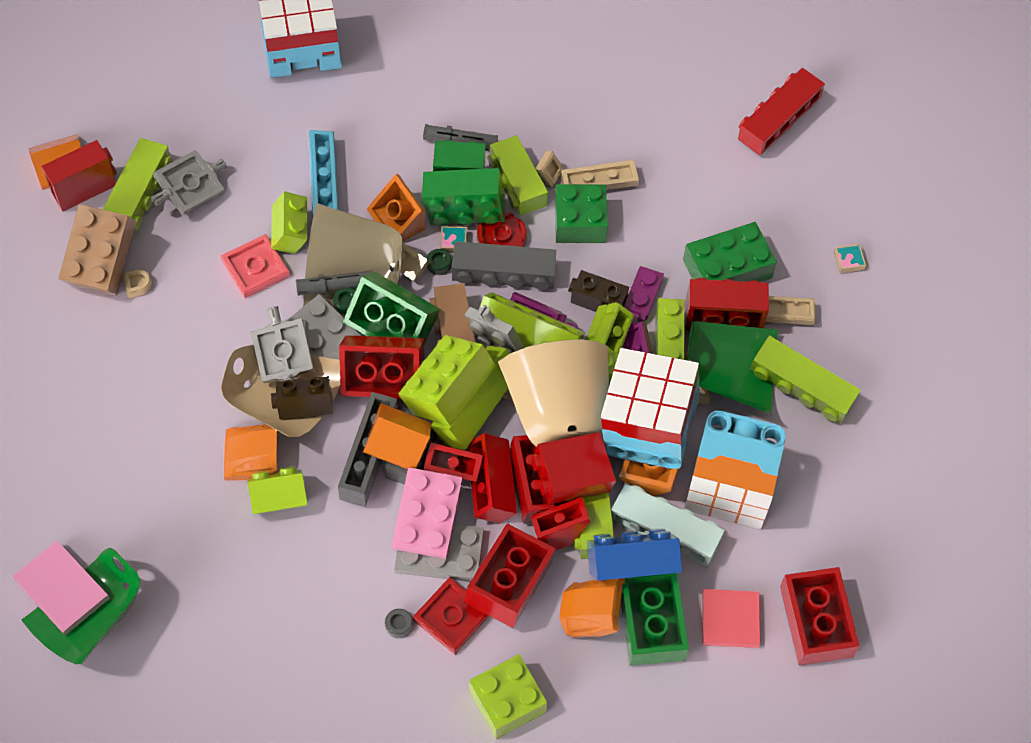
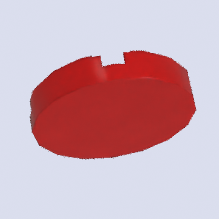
(497, 235)

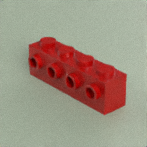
(780, 111)

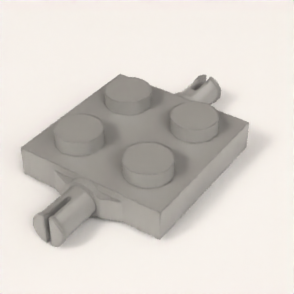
(189, 182)
(492, 331)
(282, 349)

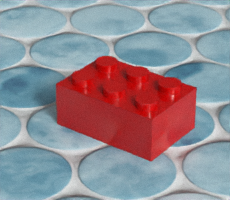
(726, 303)
(378, 364)
(509, 575)
(819, 616)

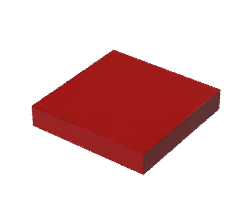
(448, 617)

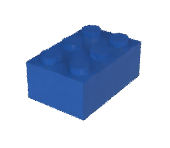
(634, 554)

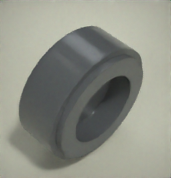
(399, 623)

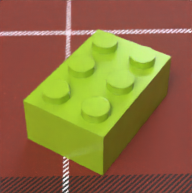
(447, 379)

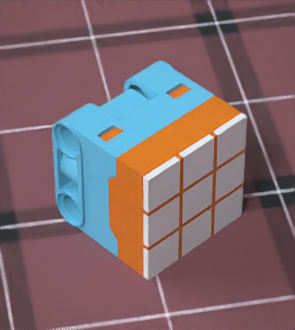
(736, 469)

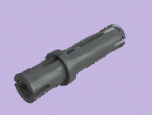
(442, 133)
(329, 283)

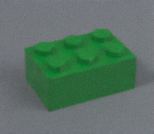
(464, 196)
(732, 254)
(389, 310)
(654, 619)

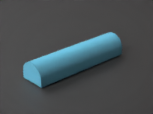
(323, 169)

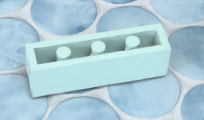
(643, 512)

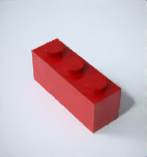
(526, 479)
(494, 489)

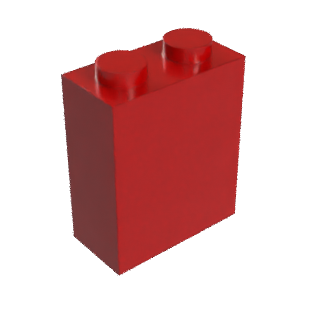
(80, 175)
(573, 468)

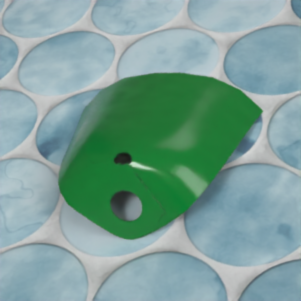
(726, 360)
(85, 637)

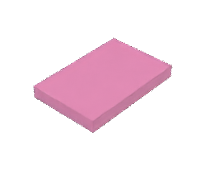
(61, 587)

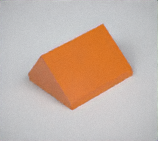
(50, 151)
(398, 209)
(397, 437)
(651, 478)

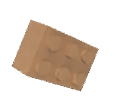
(97, 249)

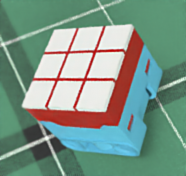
(299, 35)
(650, 408)

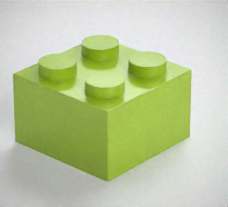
(507, 696)

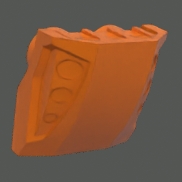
(250, 451)
(591, 608)

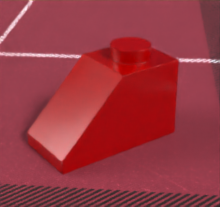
(453, 462)
(561, 523)

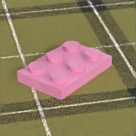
(427, 513)

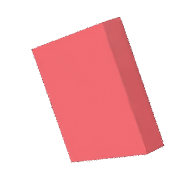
(255, 266)
(730, 618)

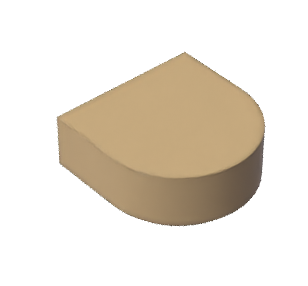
(137, 283)

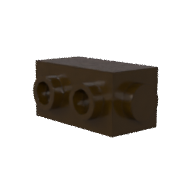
(594, 291)
(303, 397)

